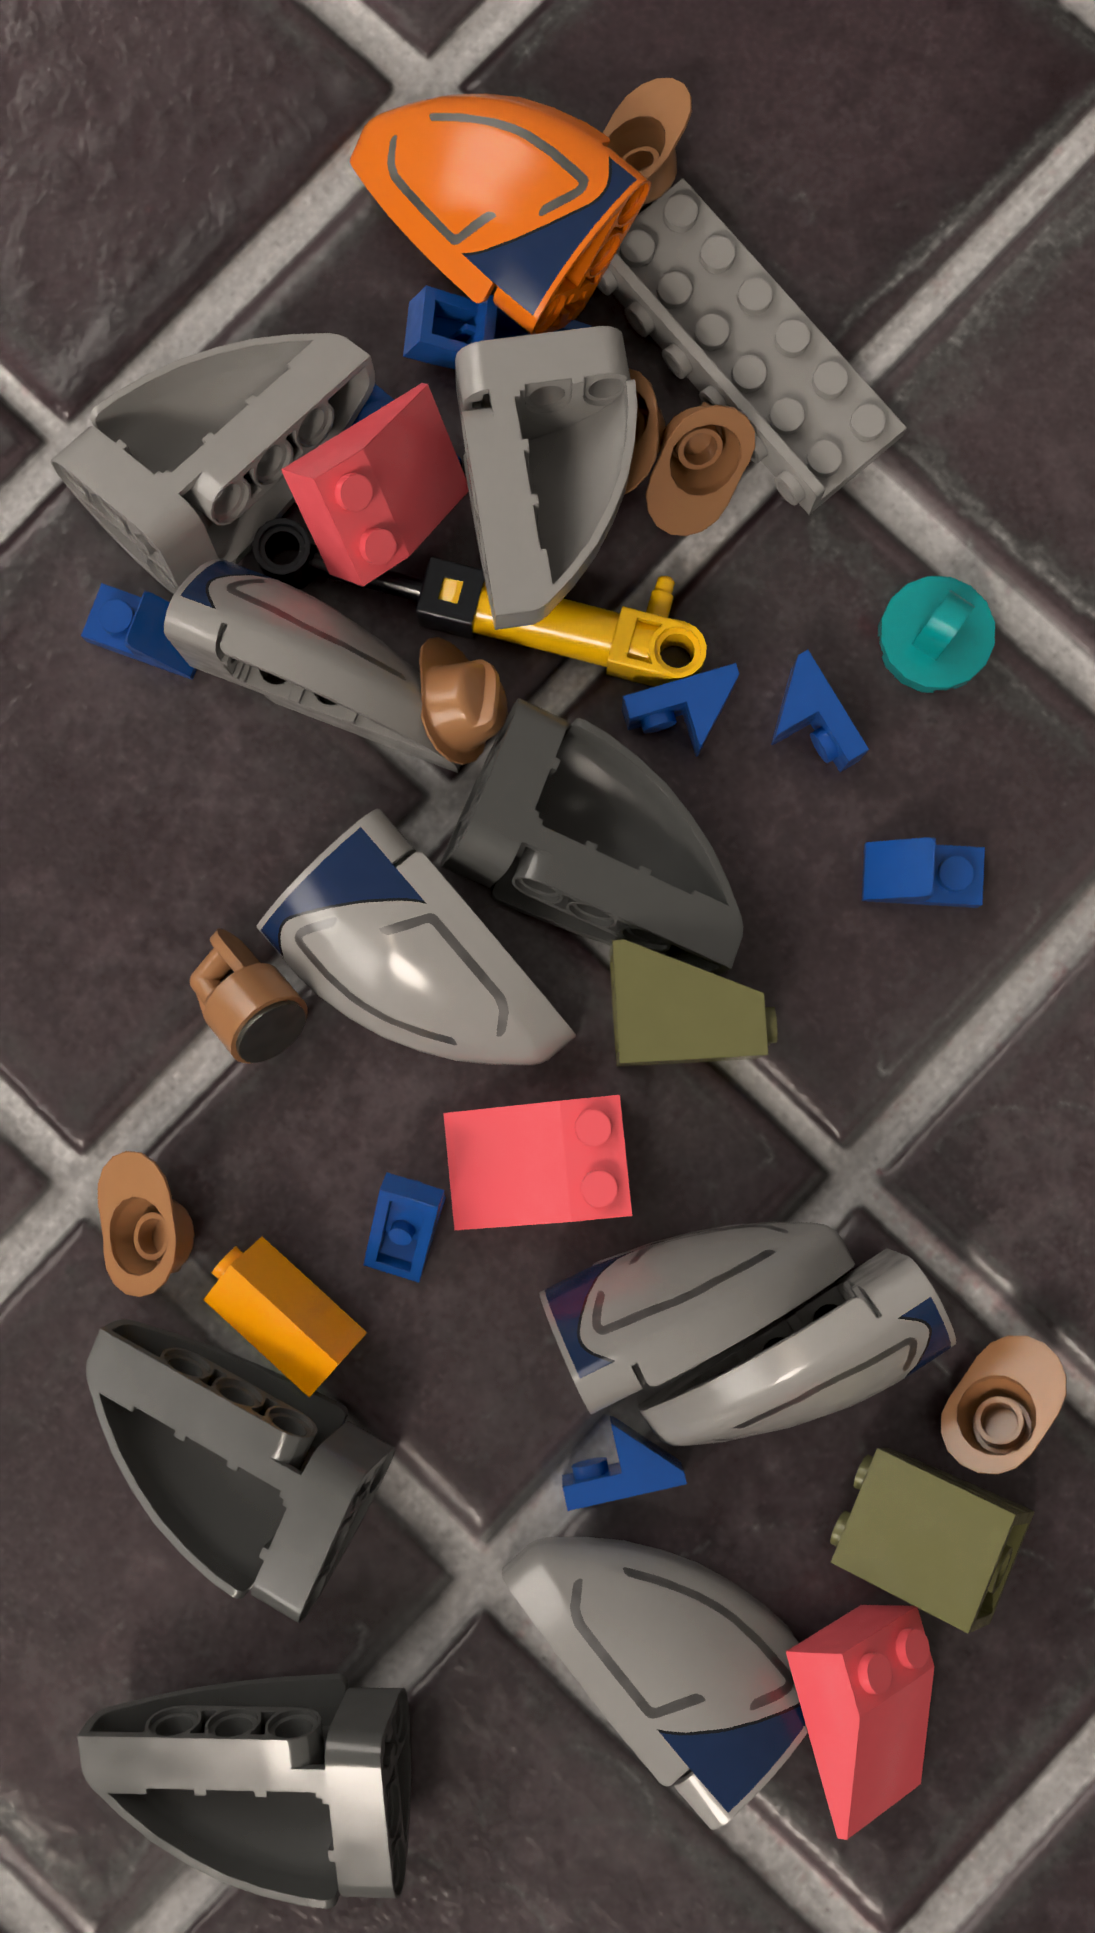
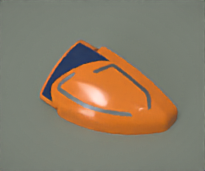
(504, 198)

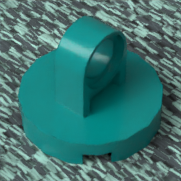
(936, 634)

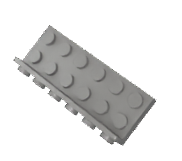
(748, 347)

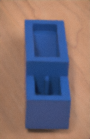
(446, 322)

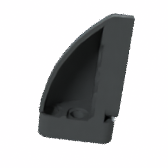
(593, 843)
(235, 1462)
(265, 1783)

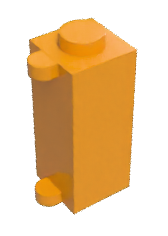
(283, 1314)

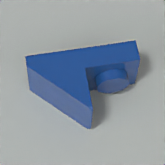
(134, 629)
(695, 697)
(812, 701)
(923, 873)
(403, 1226)
(640, 1470)

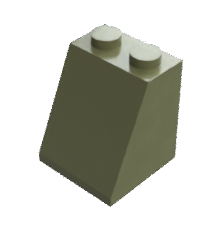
(682, 1012)
(930, 1538)

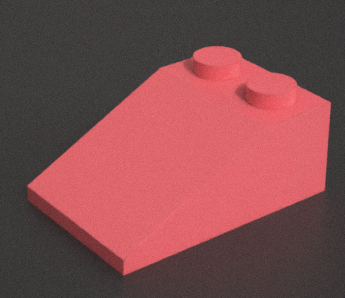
(378, 487)
(538, 1163)
(866, 1708)

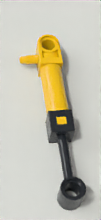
(457, 603)

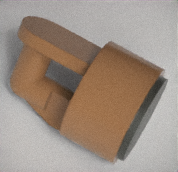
(251, 1009)

